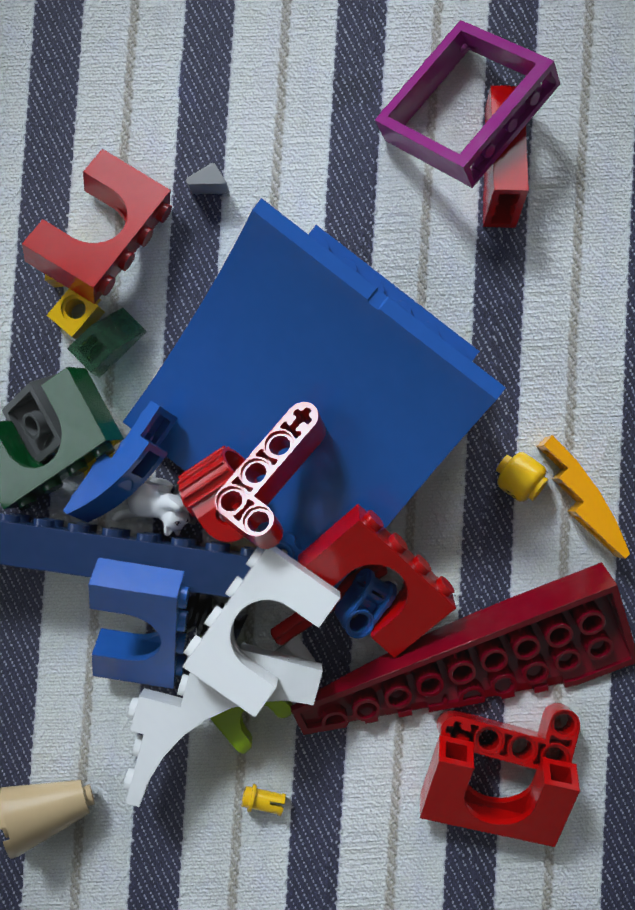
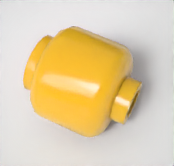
(521, 476)

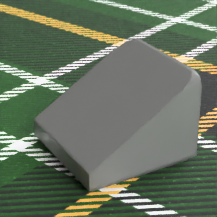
(207, 181)

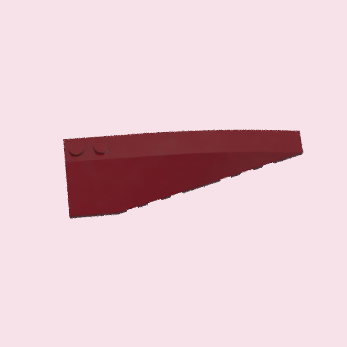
(527, 642)

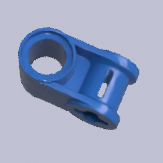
(366, 602)

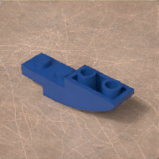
(118, 477)

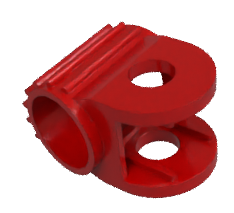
(200, 485)

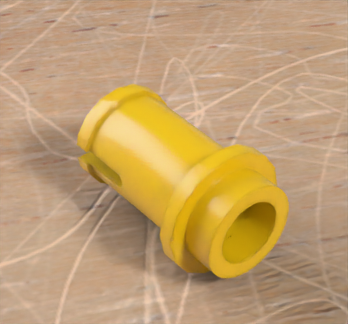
(260, 800)

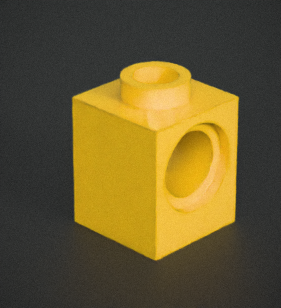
(62, 314)

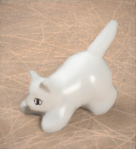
(155, 501)

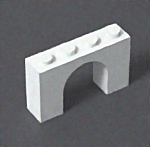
(217, 656)

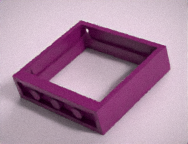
(498, 130)

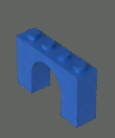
(153, 596)

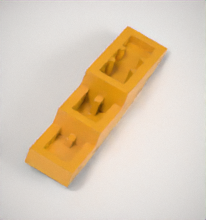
(590, 505)

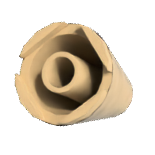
(40, 811)

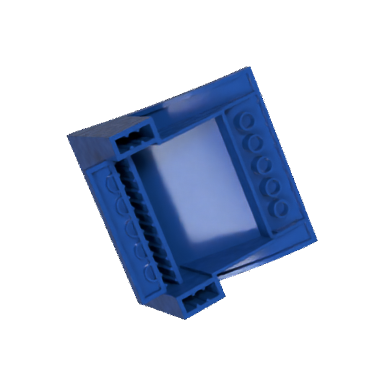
(319, 326)

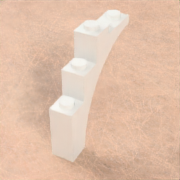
(168, 718)

